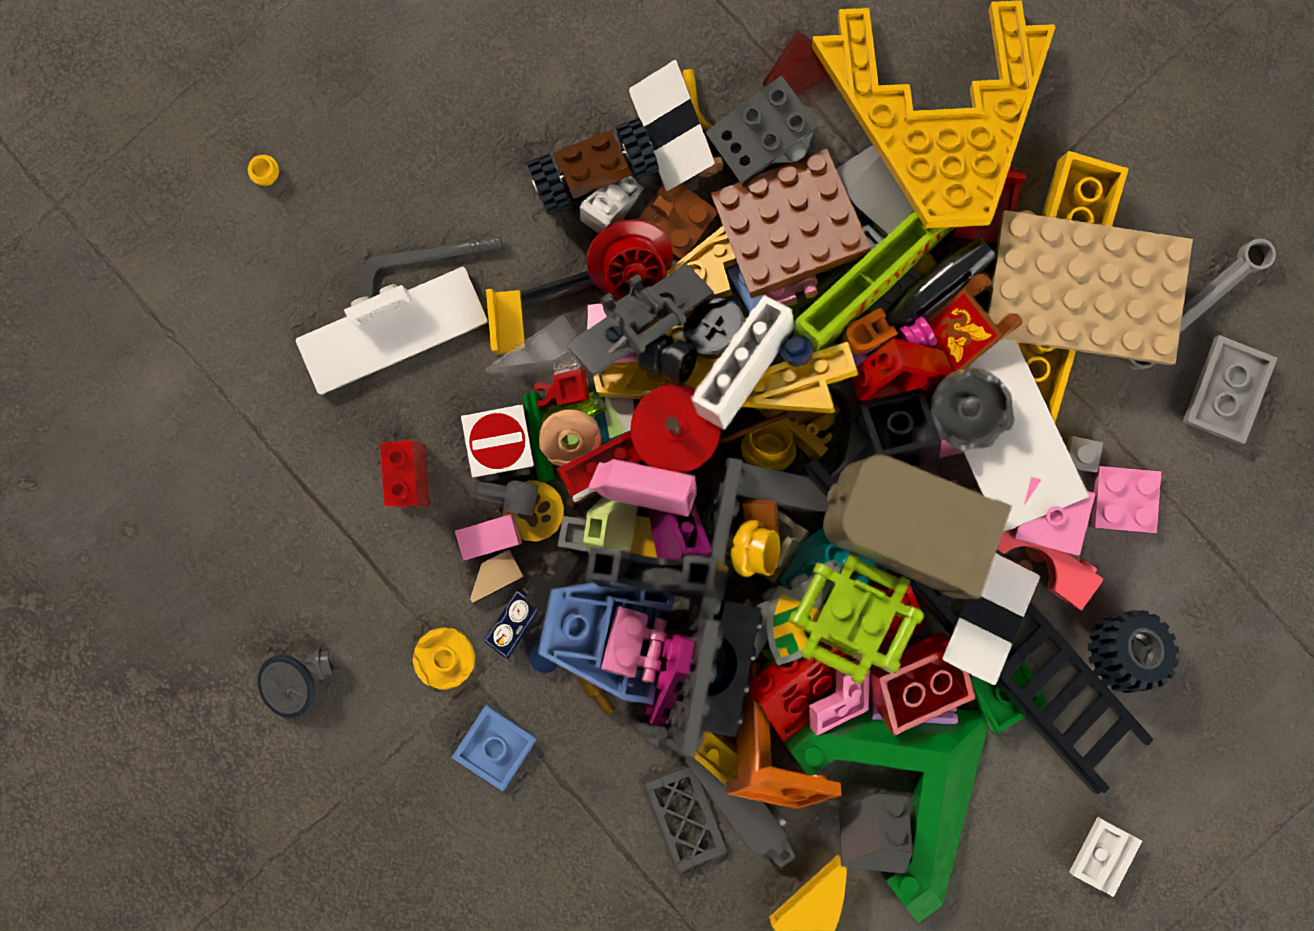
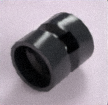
(671, 359)

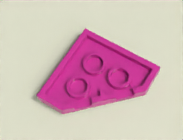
(675, 666)

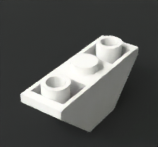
(610, 203)

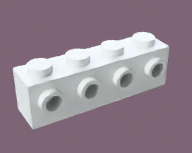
(743, 362)

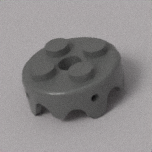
(982, 427)

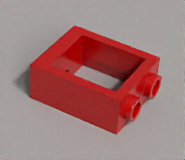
(922, 367)

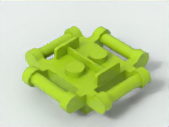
(856, 618)

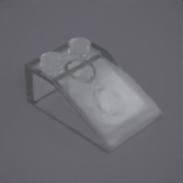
(539, 354)

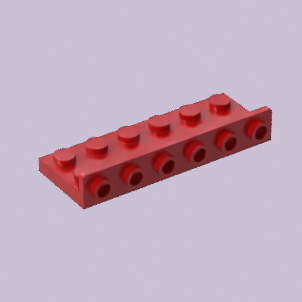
(790, 688)

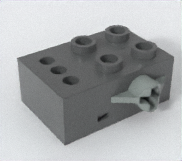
(764, 132)

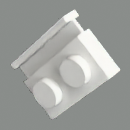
(1105, 856)

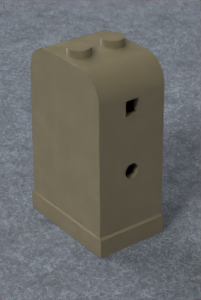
(916, 524)

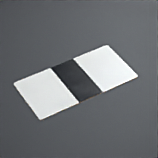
(672, 125)
(991, 623)

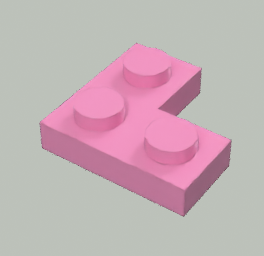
(841, 706)

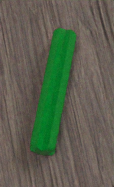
(534, 418)

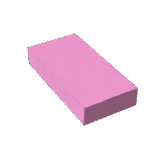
(488, 537)

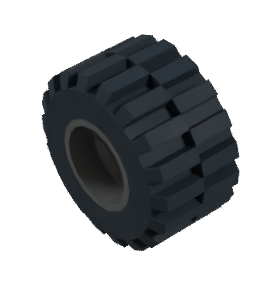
(1133, 651)

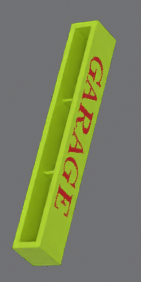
(867, 281)

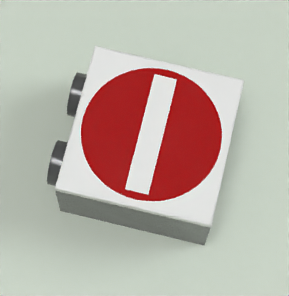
(498, 443)

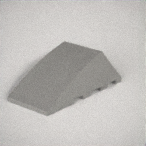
(874, 191)

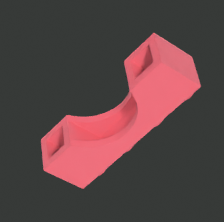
(1068, 578)

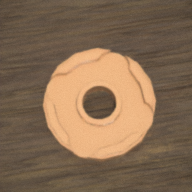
(568, 423)

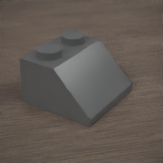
(876, 834)

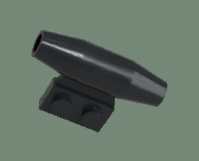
(940, 284)

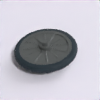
(286, 686)

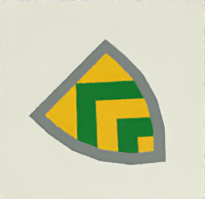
(784, 638)

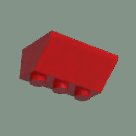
(921, 687)

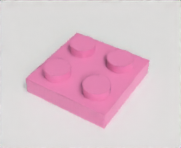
(1126, 499)

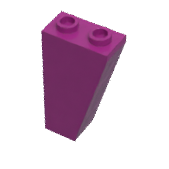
(678, 534)

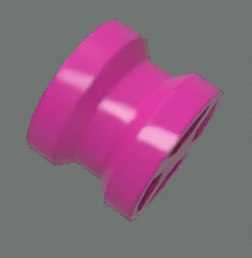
(918, 333)

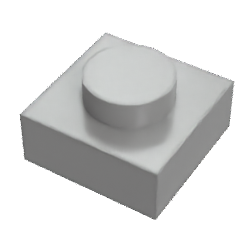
(1085, 453)
(572, 533)

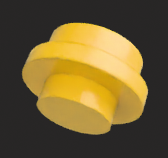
(263, 170)

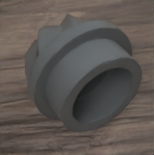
(320, 664)

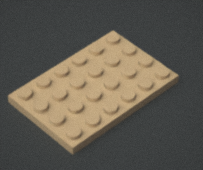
(1090, 286)

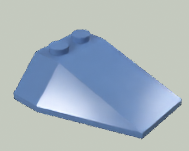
(579, 630)

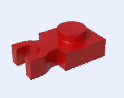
(567, 389)

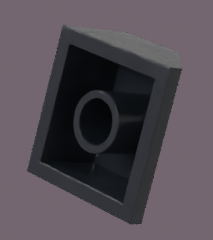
(903, 427)

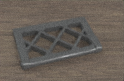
(671, 839)

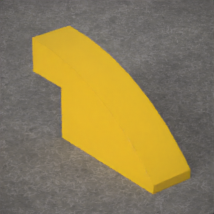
(816, 903)

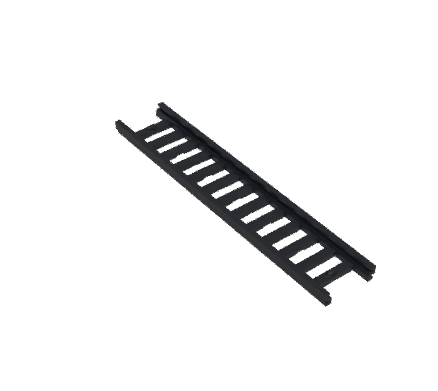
(1022, 697)

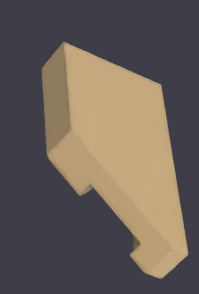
(496, 574)

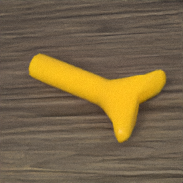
(689, 79)

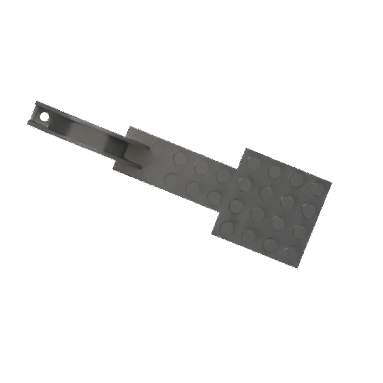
(742, 481)

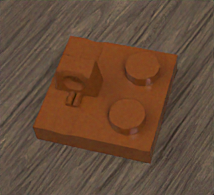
(680, 216)

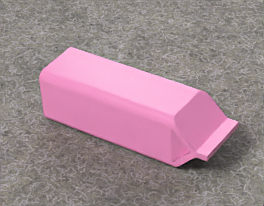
(645, 486)

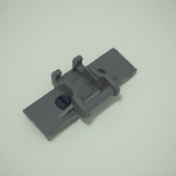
(618, 332)

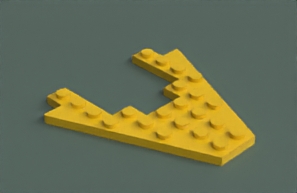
(942, 158)
(780, 385)

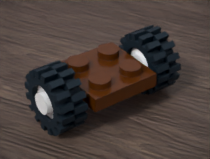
(593, 164)

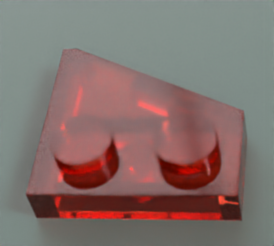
(798, 65)

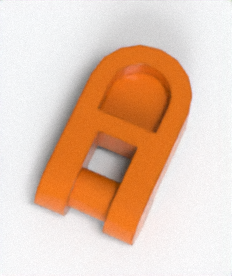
(863, 337)

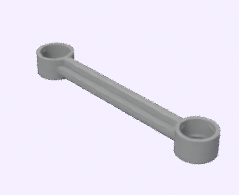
(1219, 287)

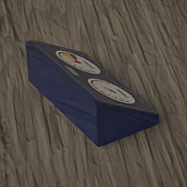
(512, 625)

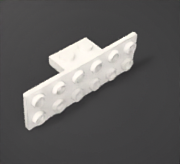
(390, 329)

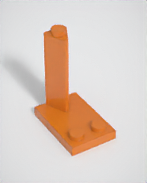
(758, 778)

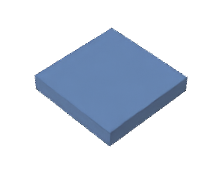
(494, 747)

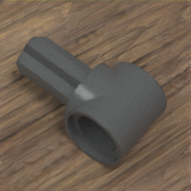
(516, 496)

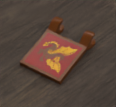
(966, 329)

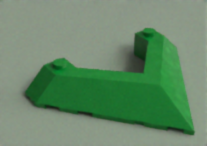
(945, 774)

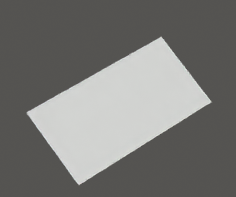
(1027, 449)

